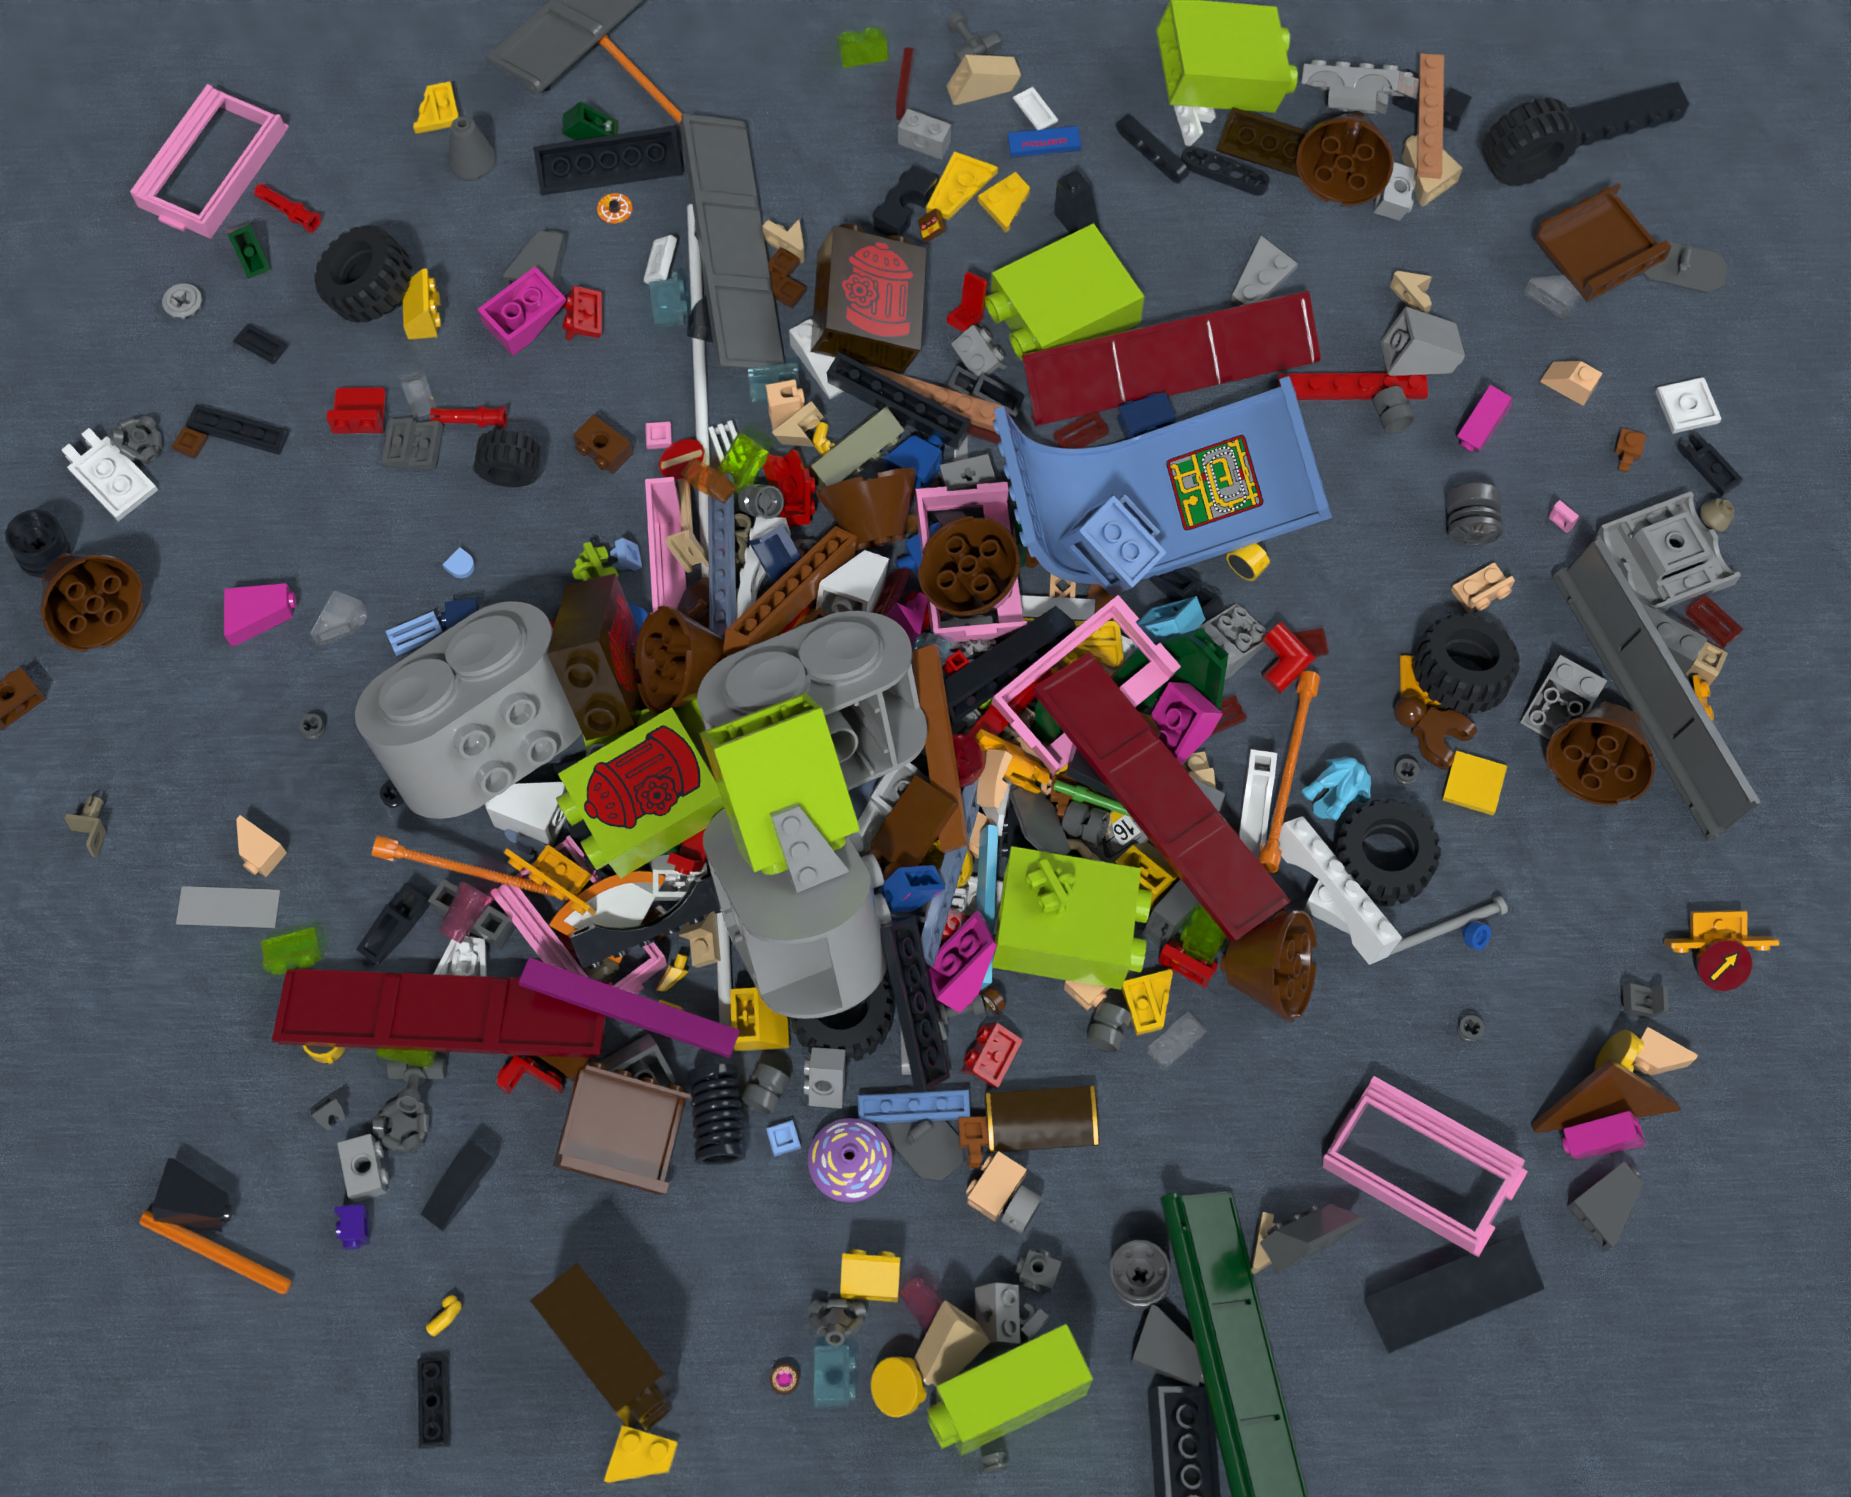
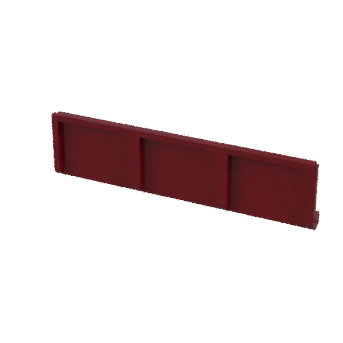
(1171, 357)
(1161, 797)
(432, 1014)

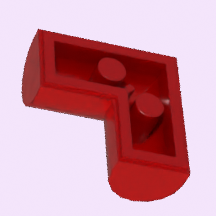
(1292, 654)

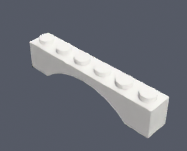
(753, 572)
(1257, 799)
(1368, 927)

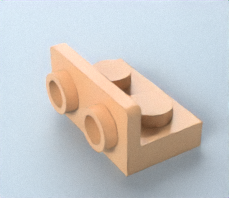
(1482, 588)

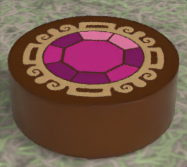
(784, 1379)

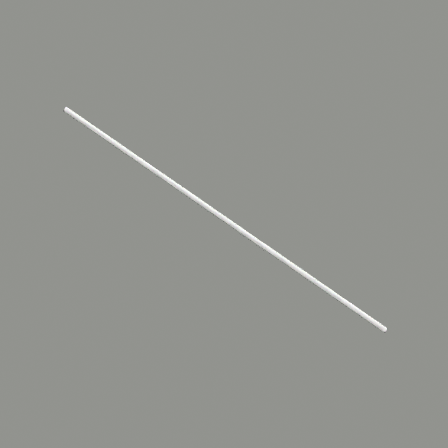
(702, 437)

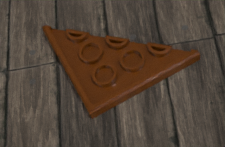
(1604, 1094)

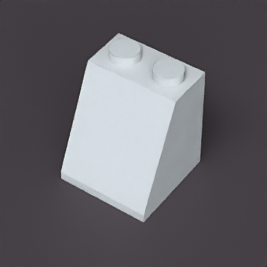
(854, 585)
(529, 810)

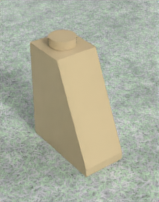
(982, 77)
(1430, 188)
(949, 1345)

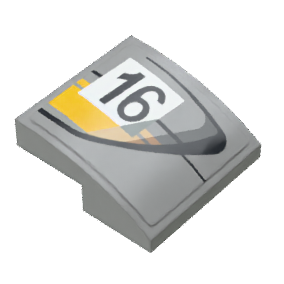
(1120, 836)

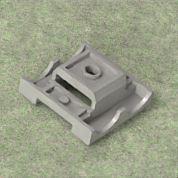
(1359, 88)
(1645, 555)

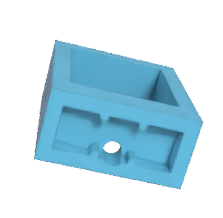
(1165, 622)

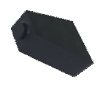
(1075, 203)
(190, 1200)

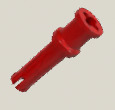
(295, 211)
(481, 416)

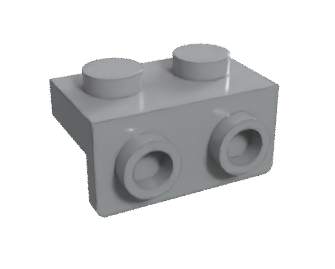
(978, 351)

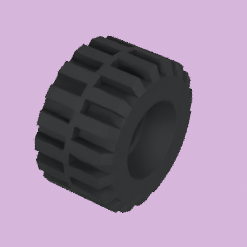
(507, 458)

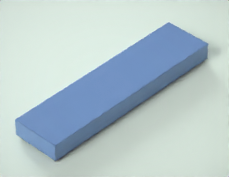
(913, 1106)

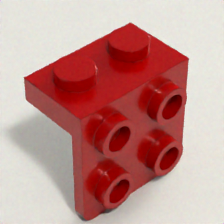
(357, 411)

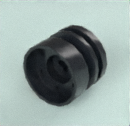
(36, 541)

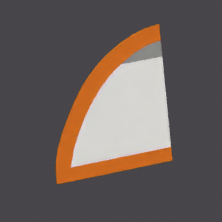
(616, 902)

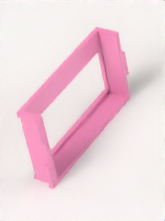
(234, 183)
(994, 503)
(663, 517)
(1136, 689)
(545, 941)
(1447, 1133)

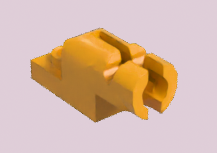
(1020, 769)

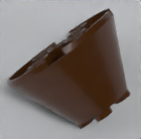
(1345, 160)
(872, 507)
(969, 566)
(90, 600)
(674, 658)
(1602, 756)
(1275, 964)

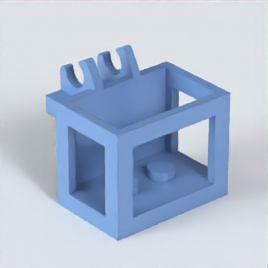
(1119, 538)

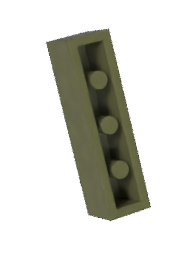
(856, 448)

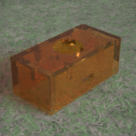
(708, 480)

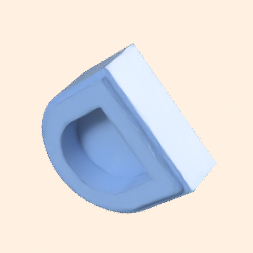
(459, 564)

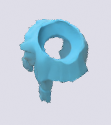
(1346, 784)

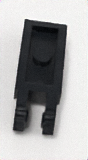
(1710, 464)

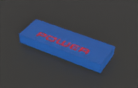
(1044, 141)

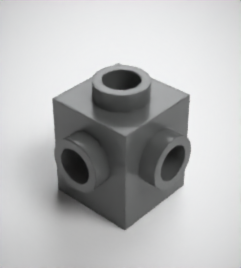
(1038, 1281)

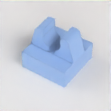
(627, 555)

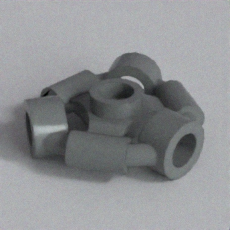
(143, 435)
(401, 1126)
(836, 1321)

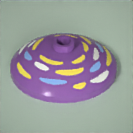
(855, 1178)

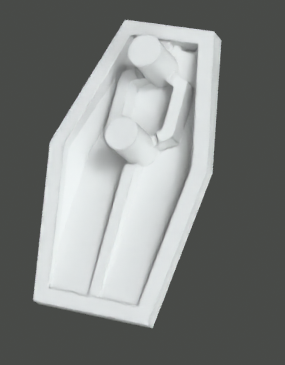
(464, 958)

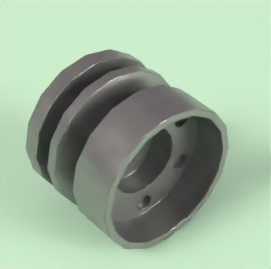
(1474, 514)
(1141, 1258)

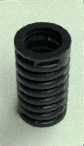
(717, 1105)

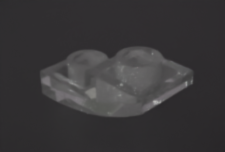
(1176, 1041)

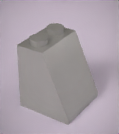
(1421, 345)

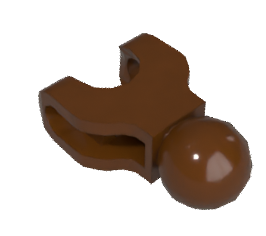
(1432, 727)

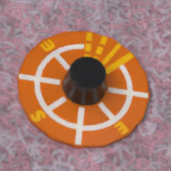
(614, 208)

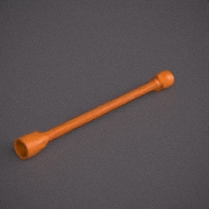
(641, 78)
(388, 849)
(1270, 853)

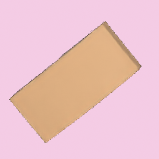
(990, 783)

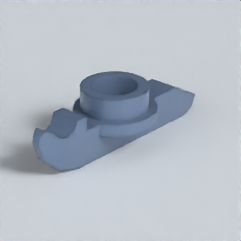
(525, 843)

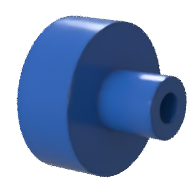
(1476, 935)

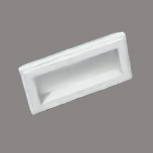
(1035, 109)

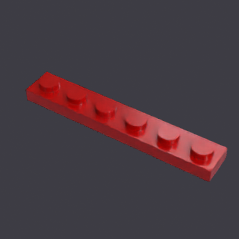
(1354, 385)

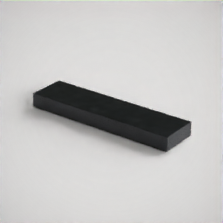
(237, 429)

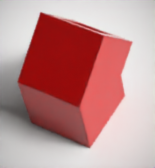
(954, 663)

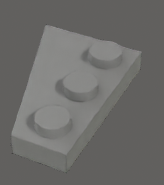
(1263, 274)
(804, 849)

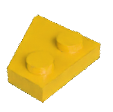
(437, 109)
(1005, 199)
(1103, 644)
(1148, 1000)
(639, 1455)

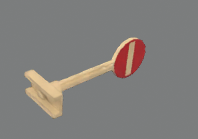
(672, 463)

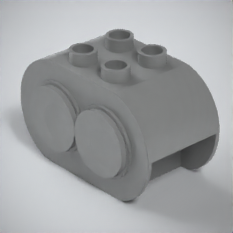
(852, 668)
(469, 711)
(805, 948)

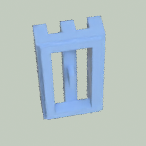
(414, 629)

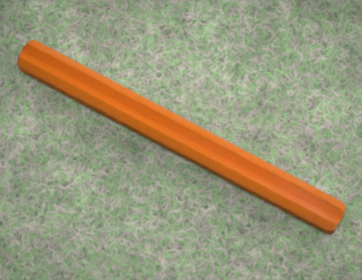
(218, 1253)

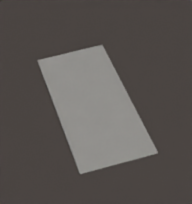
(228, 907)

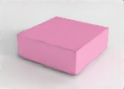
(658, 435)
(1563, 516)

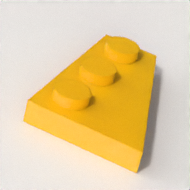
(959, 183)

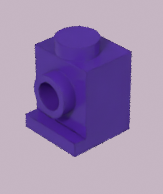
(353, 1226)

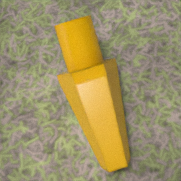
(673, 973)

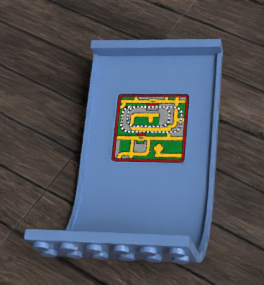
(1199, 481)

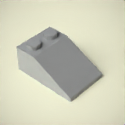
(892, 786)

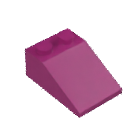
(521, 310)
(1184, 719)
(963, 963)

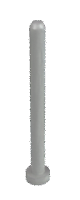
(1498, 906)

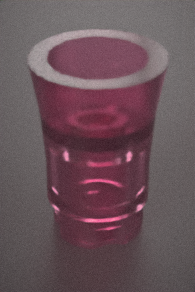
(464, 912)
(921, 1301)

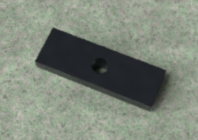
(433, 1421)

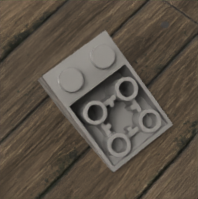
(1236, 634)
(1562, 697)

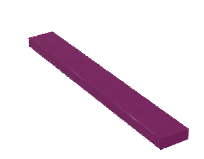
(629, 1007)

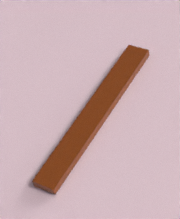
(939, 742)

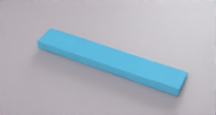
(987, 883)

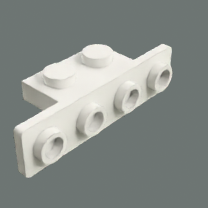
(1189, 121)

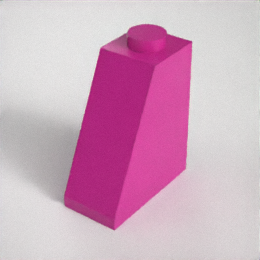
(1485, 419)
(255, 610)
(1604, 1136)

